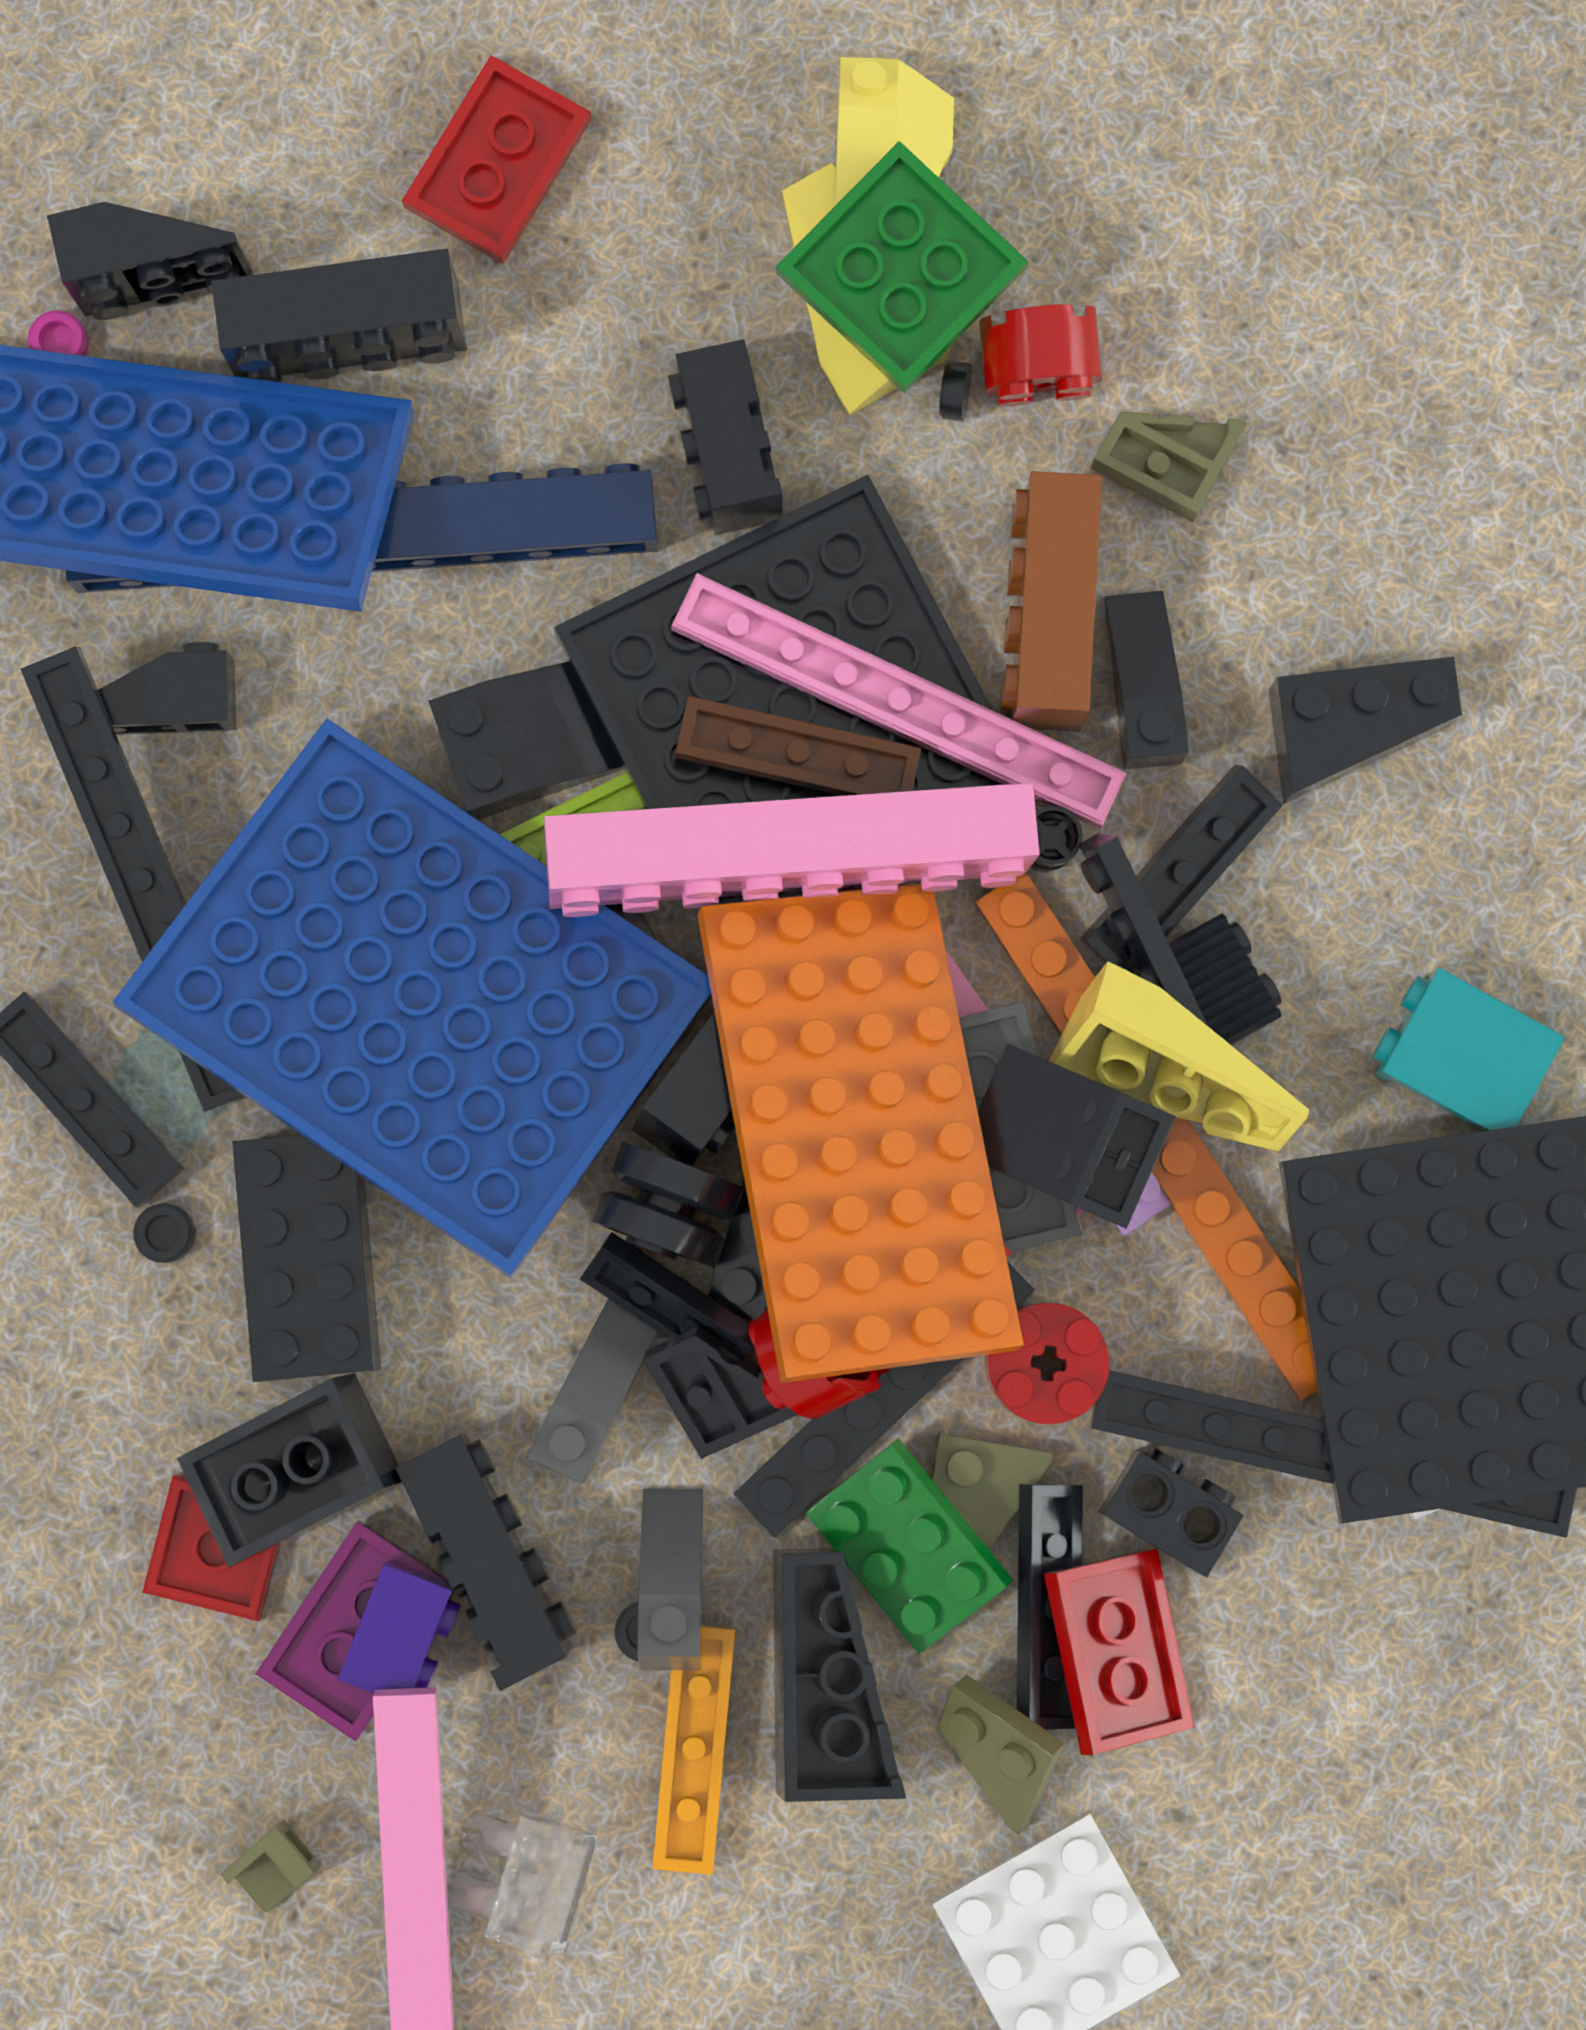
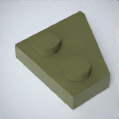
(1167, 457)
(985, 1480)
(1000, 1750)

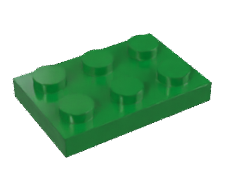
(909, 1546)

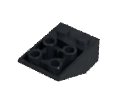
(132, 256)
(1070, 1135)

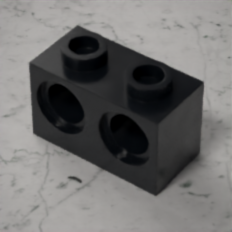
(1165, 1522)

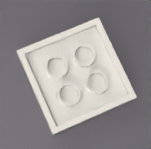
(1056, 1934)

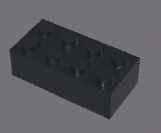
(340, 316)
(304, 1261)

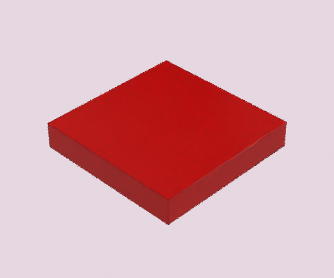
(192, 1569)

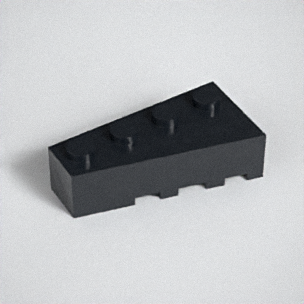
(487, 1559)
(825, 1687)

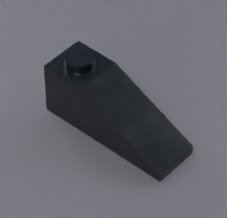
(1145, 681)
(175, 693)

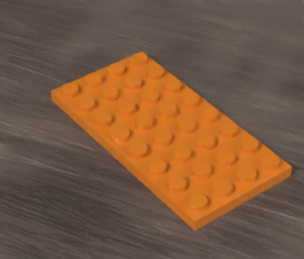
(858, 1132)

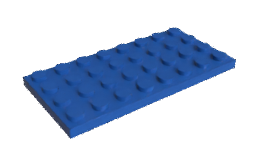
(195, 477)

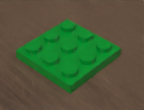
(901, 267)

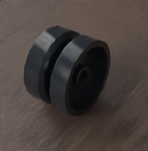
(667, 1206)

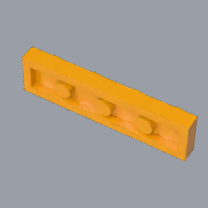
(694, 1758)

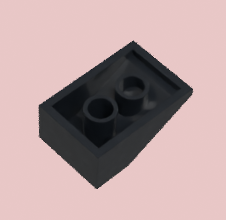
(522, 738)
(291, 1468)

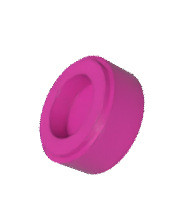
(58, 333)

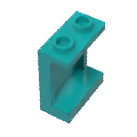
(1467, 1052)

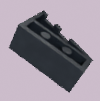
(726, 437)
(1355, 716)
(691, 1102)

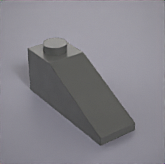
(593, 1393)
(670, 1580)

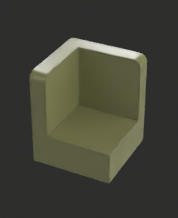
(273, 1867)

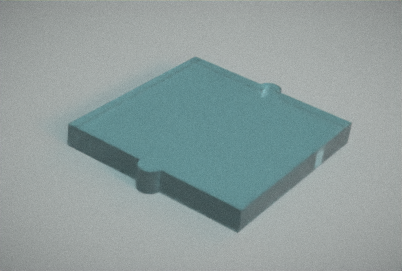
(160, 1089)

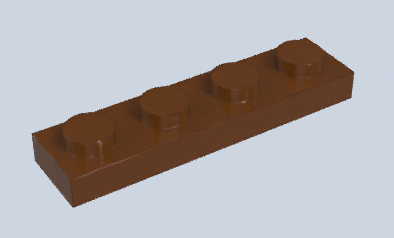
(793, 750)

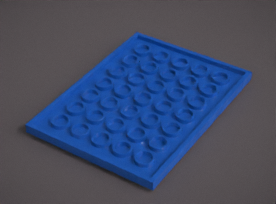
(415, 997)

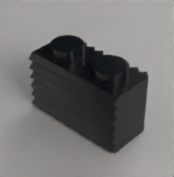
(1225, 981)

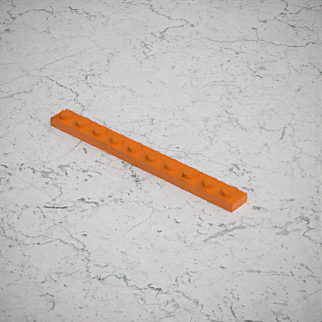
(1184, 1166)

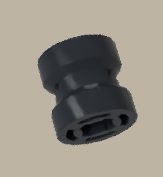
(1058, 832)

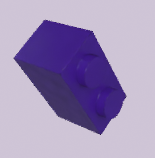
(400, 1630)

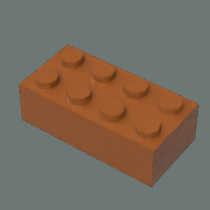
(1056, 600)

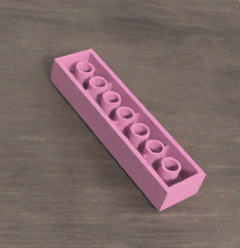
(790, 848)

